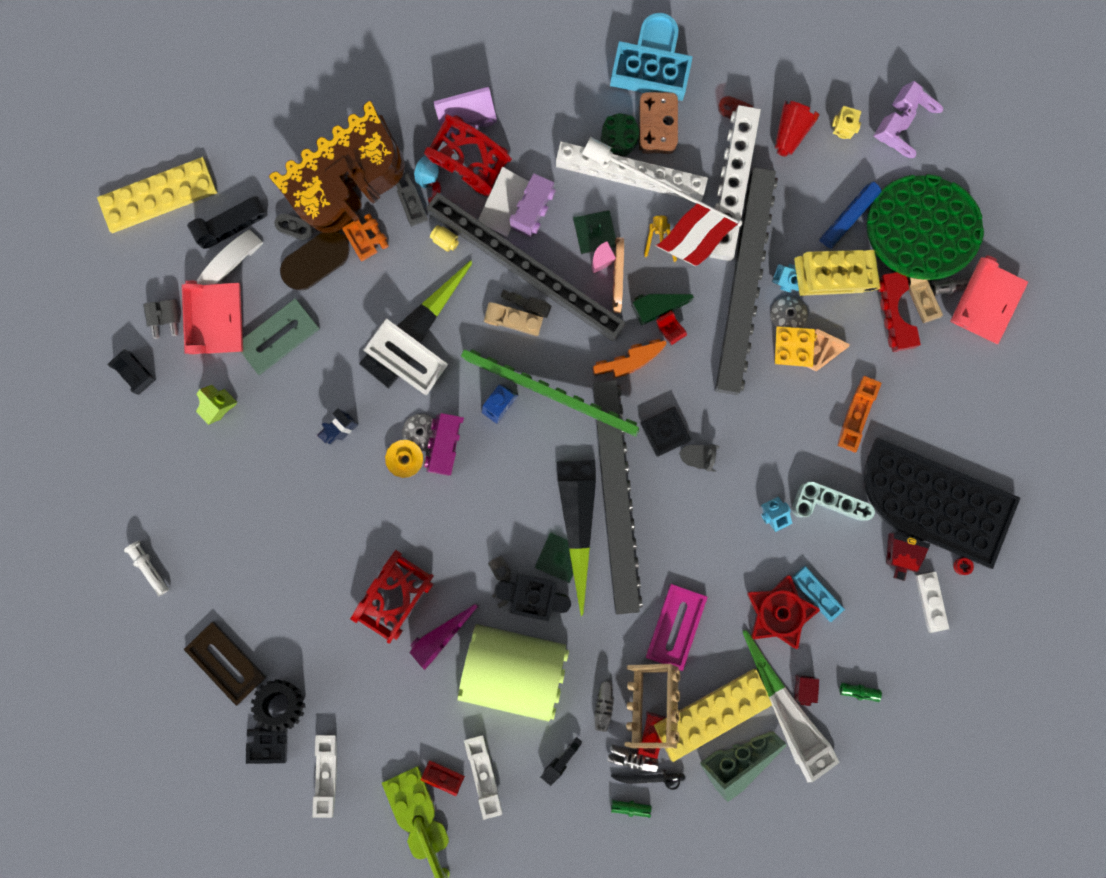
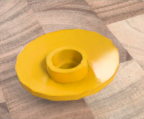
(394, 456)

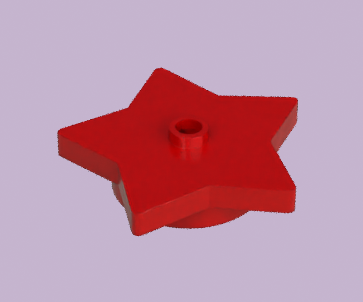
(795, 613)

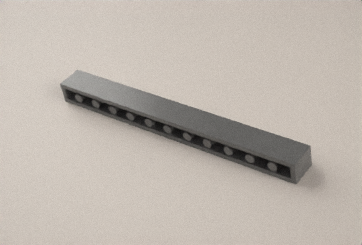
(525, 267)
(745, 281)
(617, 502)

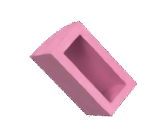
(602, 257)

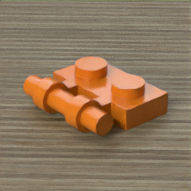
(360, 240)

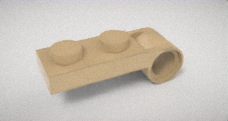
(924, 299)
(513, 319)

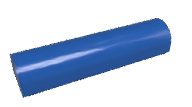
(850, 215)

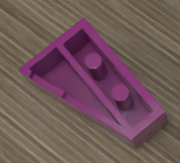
(443, 444)

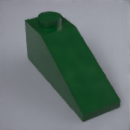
(655, 305)

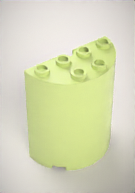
(513, 673)

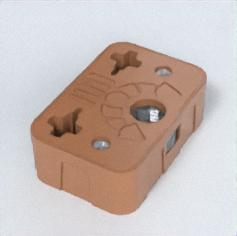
(652, 123)

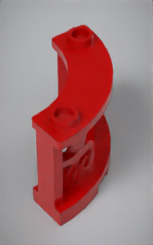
(442, 158)
(392, 570)

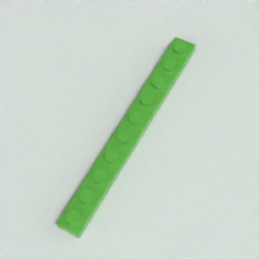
(558, 394)

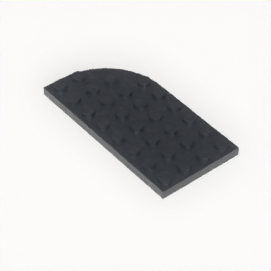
(938, 503)

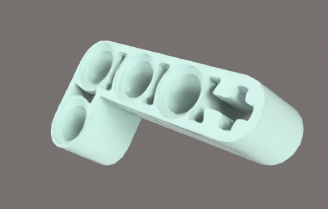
(835, 503)

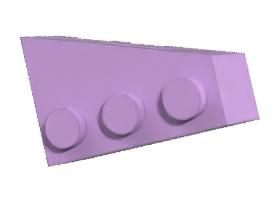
(532, 206)

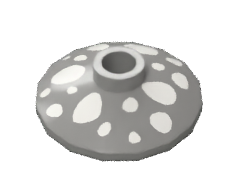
(780, 316)
(410, 428)

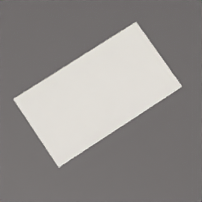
(503, 201)

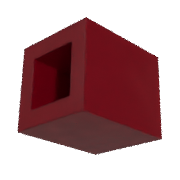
(806, 690)

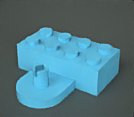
(652, 62)

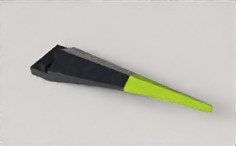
(416, 326)
(577, 496)

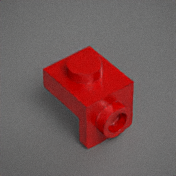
(671, 328)

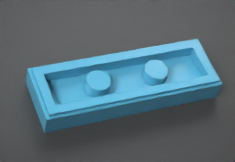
(817, 593)

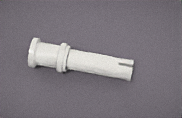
(142, 561)

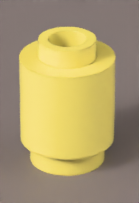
(444, 238)

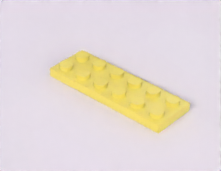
(157, 195)
(717, 713)

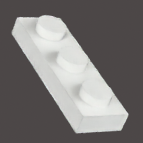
(932, 602)

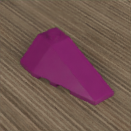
(432, 643)

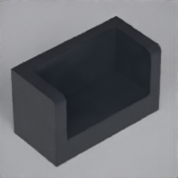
(132, 371)

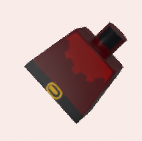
(905, 554)

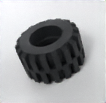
(263, 699)

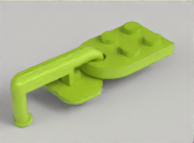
(411, 798)

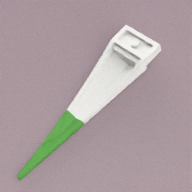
(805, 741)

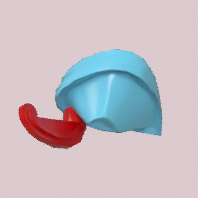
(426, 174)

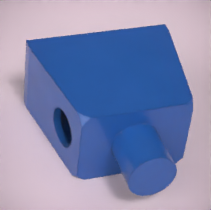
(498, 403)

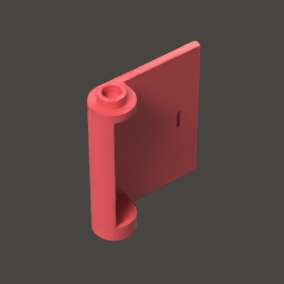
(989, 300)
(212, 318)

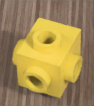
(846, 122)

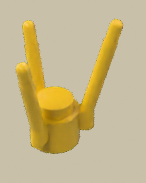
(660, 226)

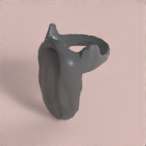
(699, 456)

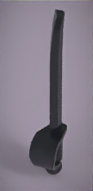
(635, 779)

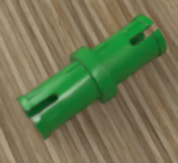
(860, 692)
(631, 808)

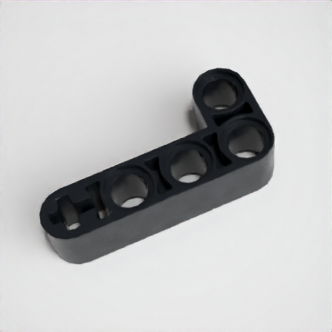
(227, 223)

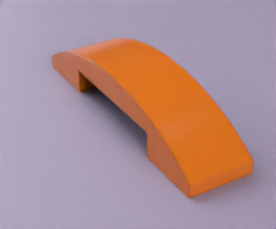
(857, 414)

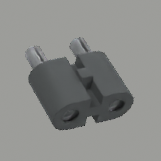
(160, 314)

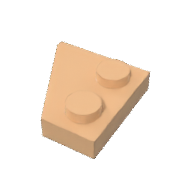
(826, 349)

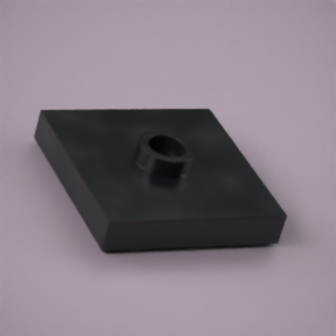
(665, 431)

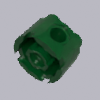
(620, 133)

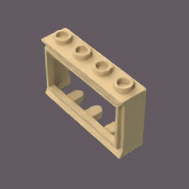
(673, 698)

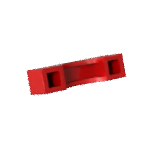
(901, 334)

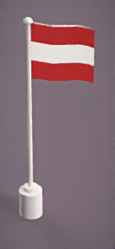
(696, 231)

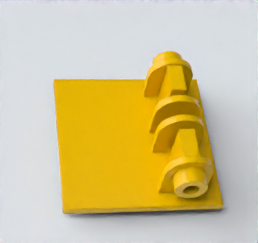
(795, 346)

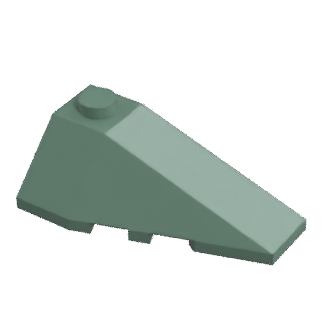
(737, 767)

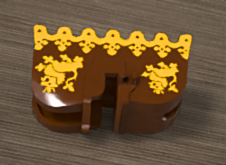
(325, 179)

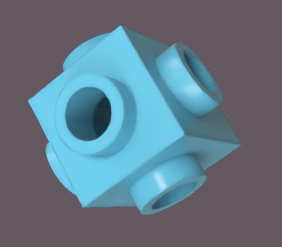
(786, 278)
(776, 514)

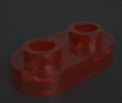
(732, 103)

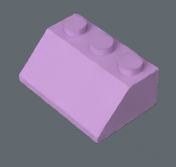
(473, 107)

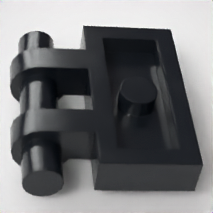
(265, 752)

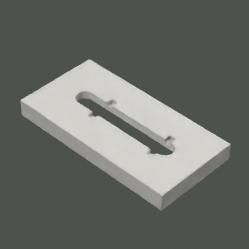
(392, 333)

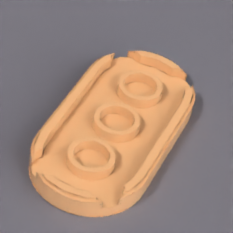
(618, 275)

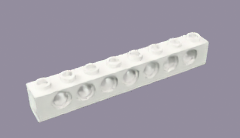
(749, 118)
(571, 158)

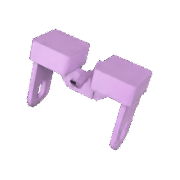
(893, 124)

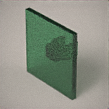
(594, 230)
(556, 558)

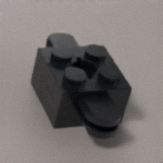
(532, 597)

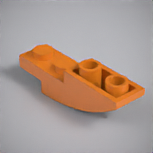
(637, 358)

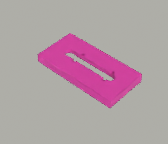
(680, 651)

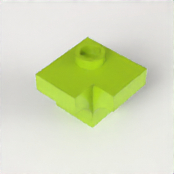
(214, 403)

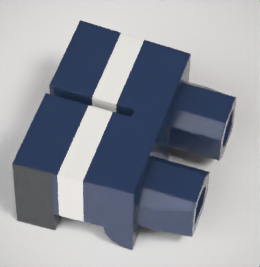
(338, 428)

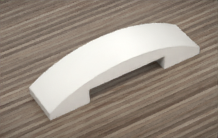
(229, 258)
(325, 776)
(483, 777)

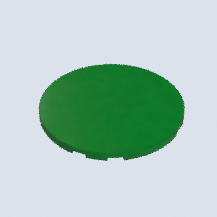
(925, 227)

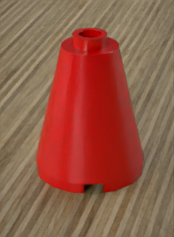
(793, 127)

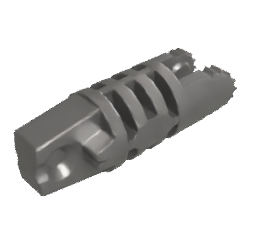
(604, 706)
(632, 759)

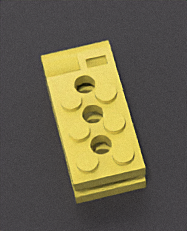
(837, 272)

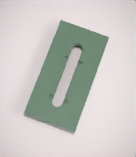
(284, 345)

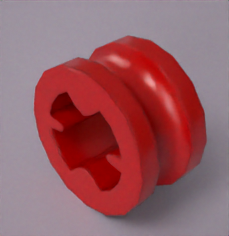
(970, 566)

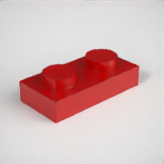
(442, 778)

